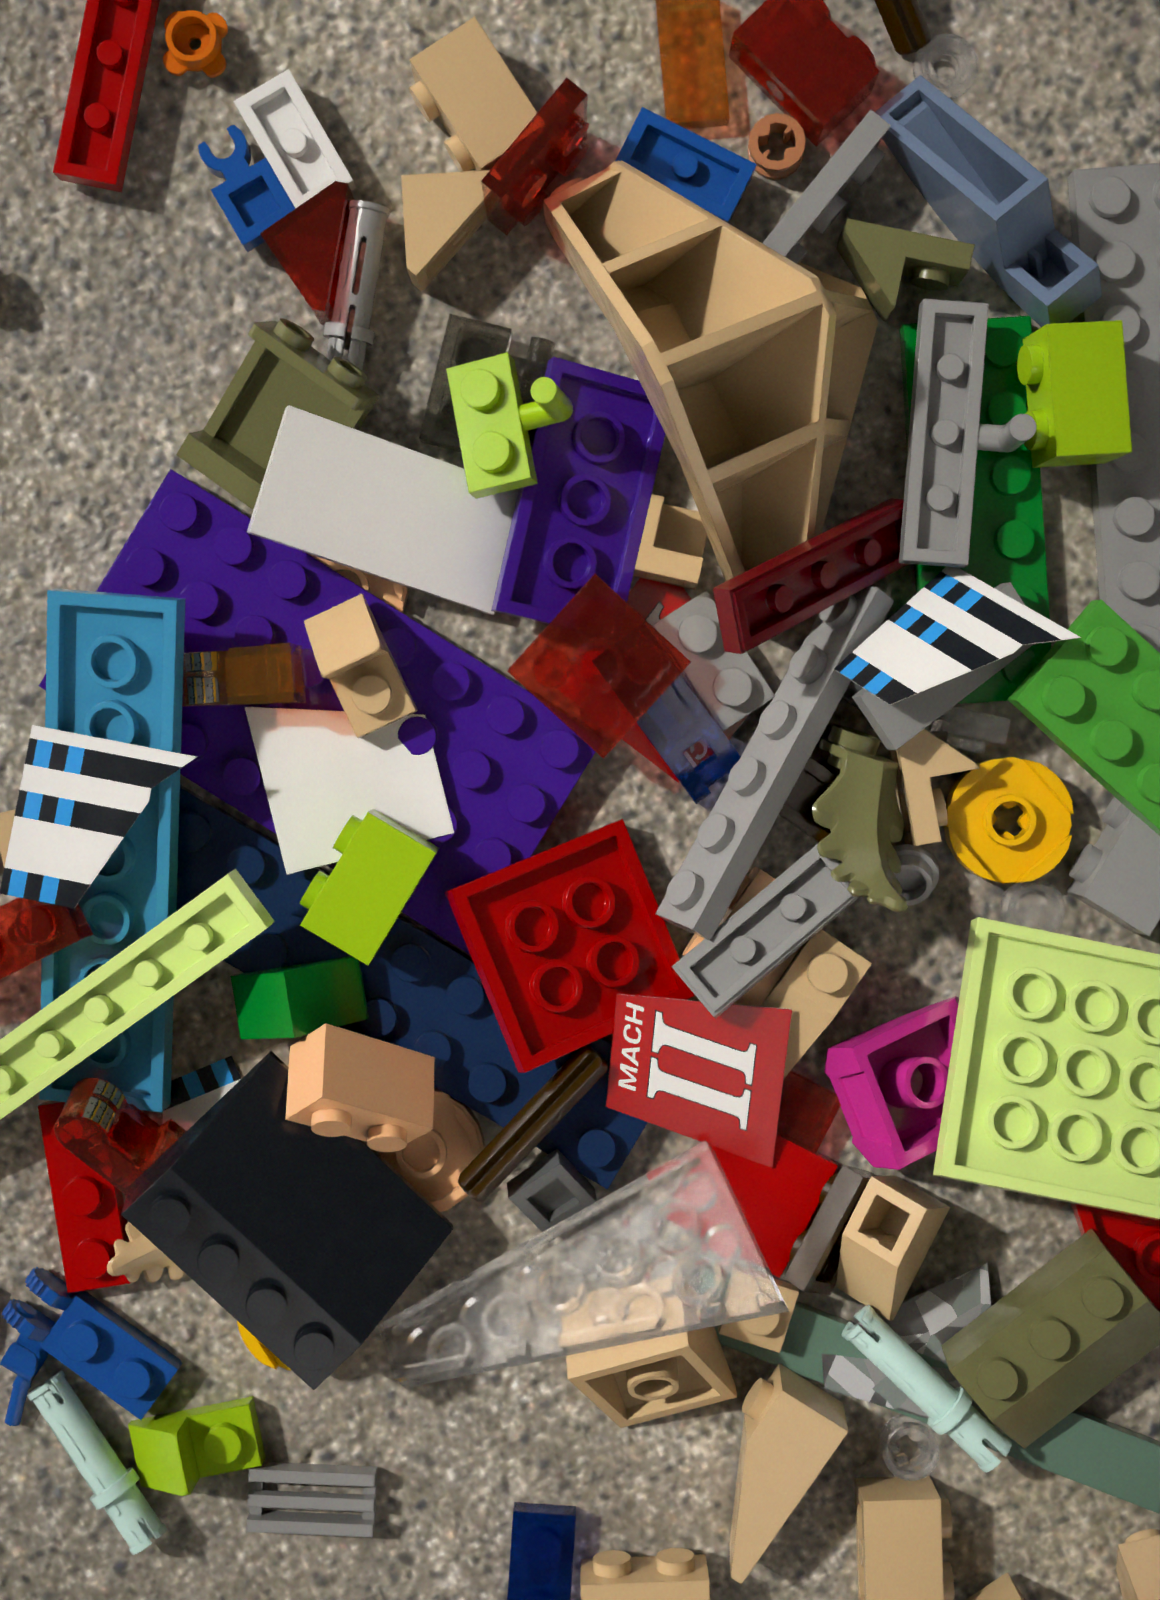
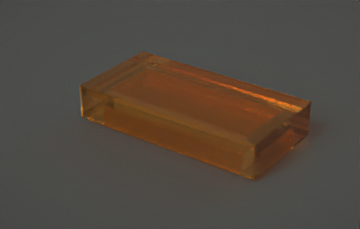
(692, 63)

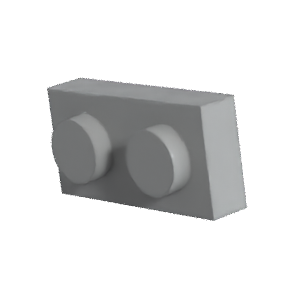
(722, 680)

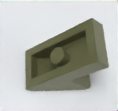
(883, 254)

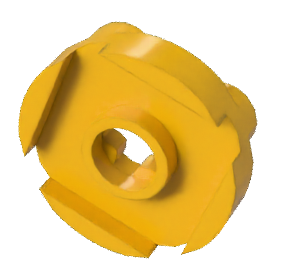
(1043, 823)

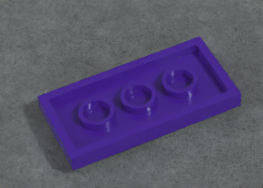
(589, 495)

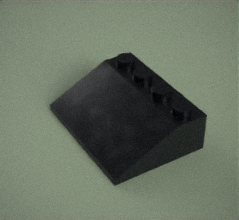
(286, 1225)

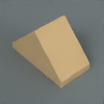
(439, 219)

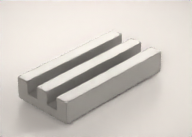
(307, 1522)

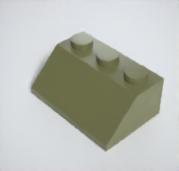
(1054, 1340)

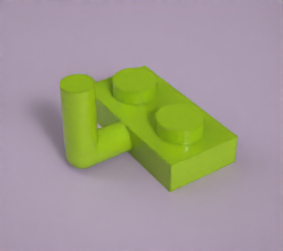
(496, 422)

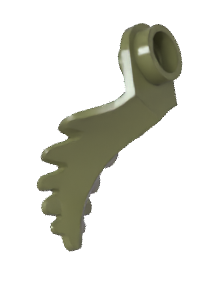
(862, 818)

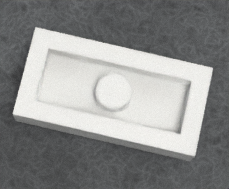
(292, 138)

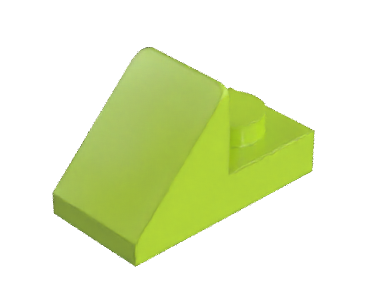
(195, 1444)

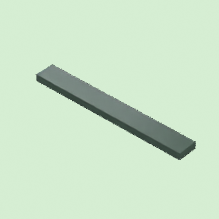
(1075, 1448)

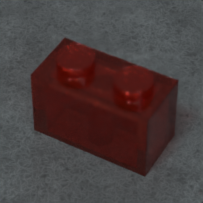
(804, 63)

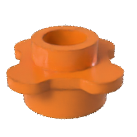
(189, 25)

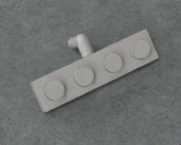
(948, 433)

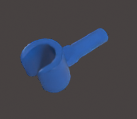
(25, 1360)

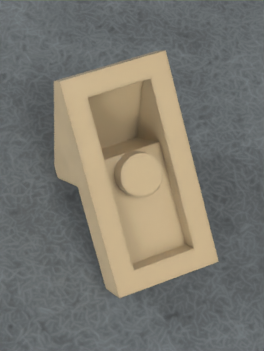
(359, 666)
(919, 804)

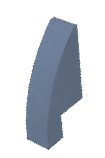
(990, 201)

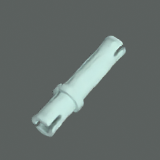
(947, 1407)
(97, 1462)

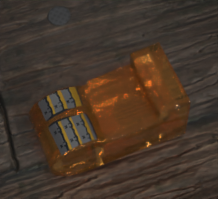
(244, 676)

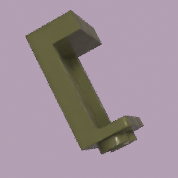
(274, 374)

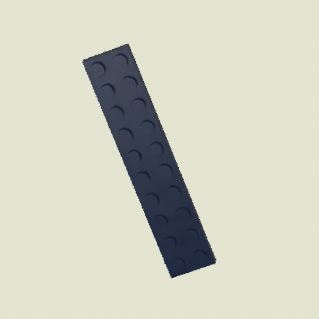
(414, 988)

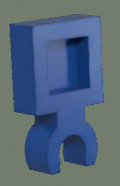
(251, 195)

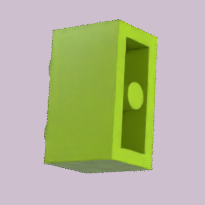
(1076, 393)
(368, 884)

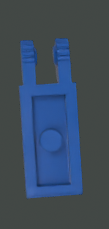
(95, 1343)

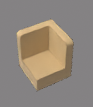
(671, 545)

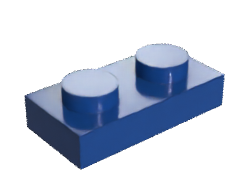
(687, 163)

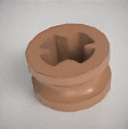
(792, 156)

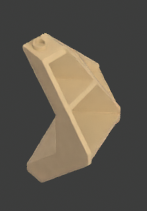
(734, 348)

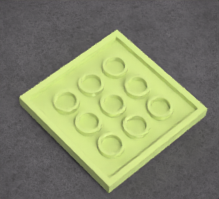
(1055, 1070)

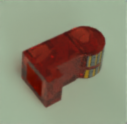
(111, 1133)

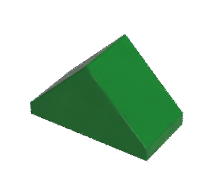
(299, 998)

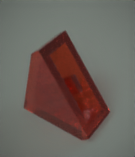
(311, 246)

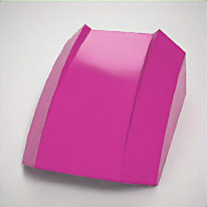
(895, 1084)

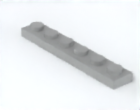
(770, 765)

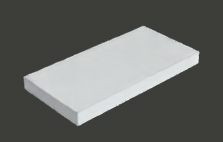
(382, 510)

